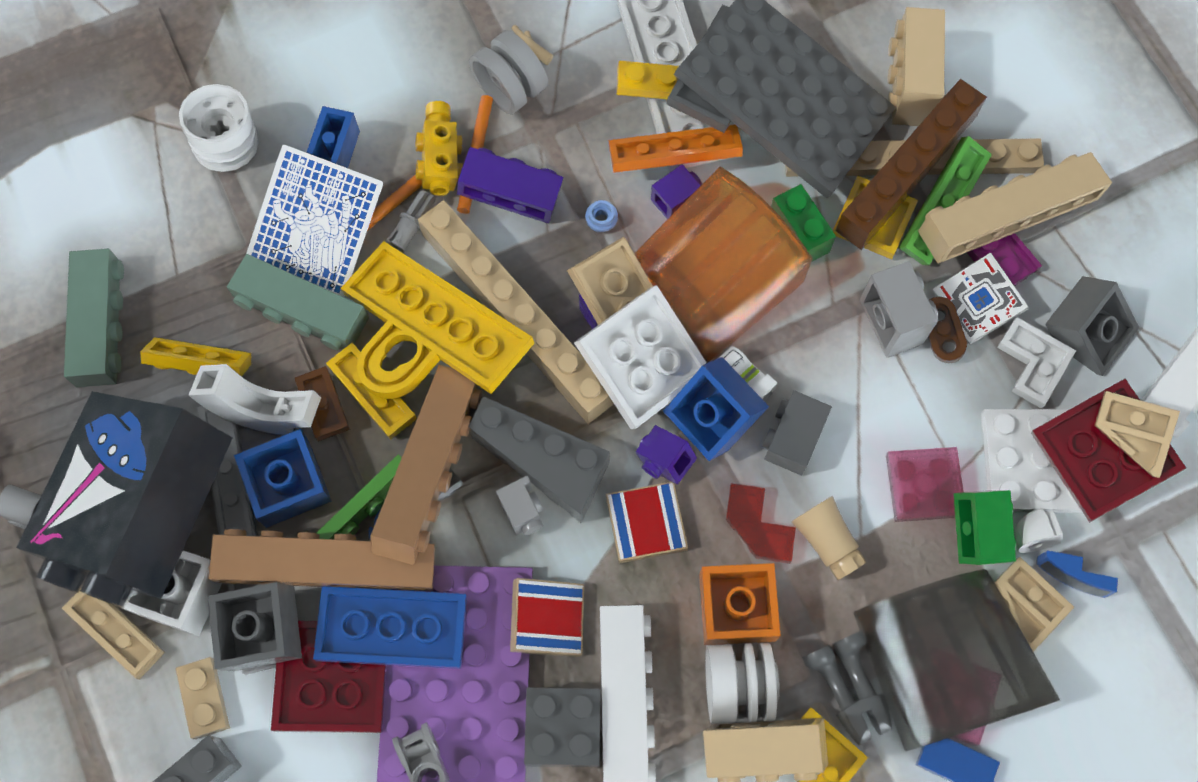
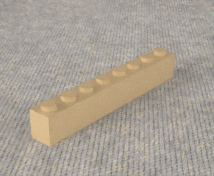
(505, 297)

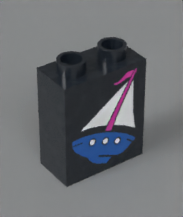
(123, 498)

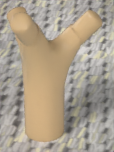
(542, 54)

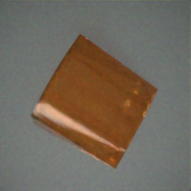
(723, 261)

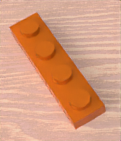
(674, 148)

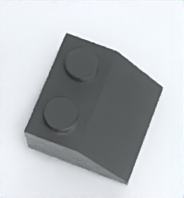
(1094, 323)

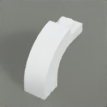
(252, 406)

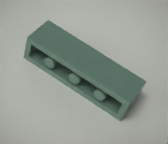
(297, 302)
(93, 318)

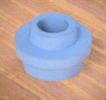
(605, 208)

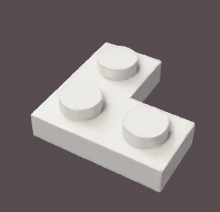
(1044, 358)

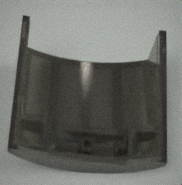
(951, 659)

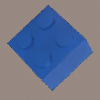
(715, 408)
(282, 478)

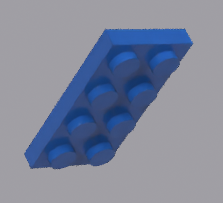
(390, 627)

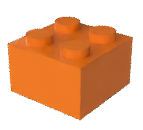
(739, 604)

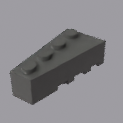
(552, 459)

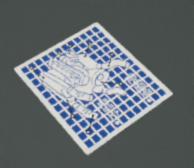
(314, 218)

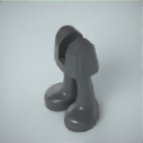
(868, 700)

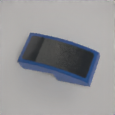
(1069, 571)

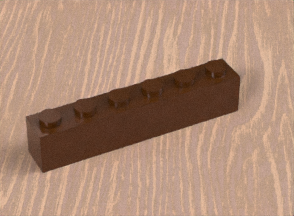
(910, 164)

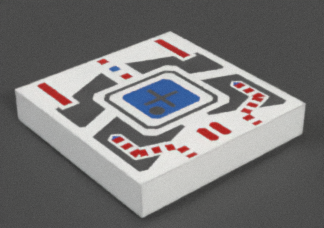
(982, 298)

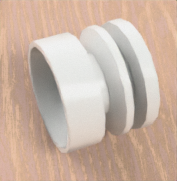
(219, 127)
(741, 683)

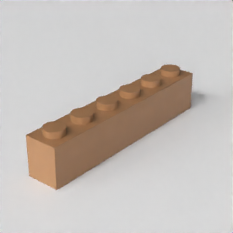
(425, 467)
(314, 562)

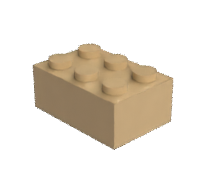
(917, 65)
(766, 750)

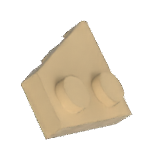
(1138, 429)
(1032, 601)

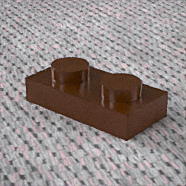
(329, 415)

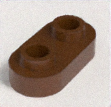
(947, 331)

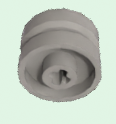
(508, 72)

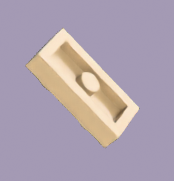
(202, 698)

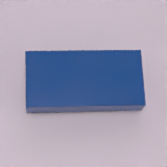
(957, 762)

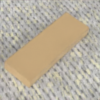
(114, 633)

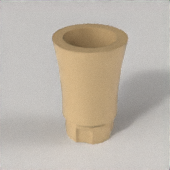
(830, 538)

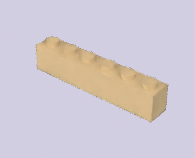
(1013, 206)

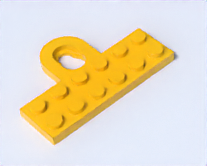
(436, 318)

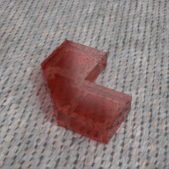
(762, 539)

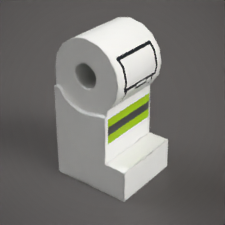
(761, 384)

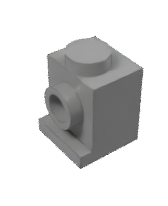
(521, 506)

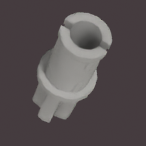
(409, 222)

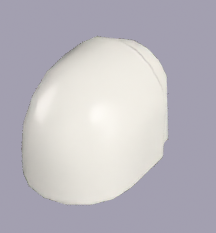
(1037, 531)

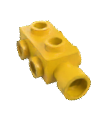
(438, 145)

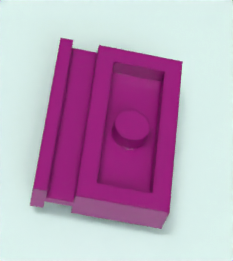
(1011, 256)

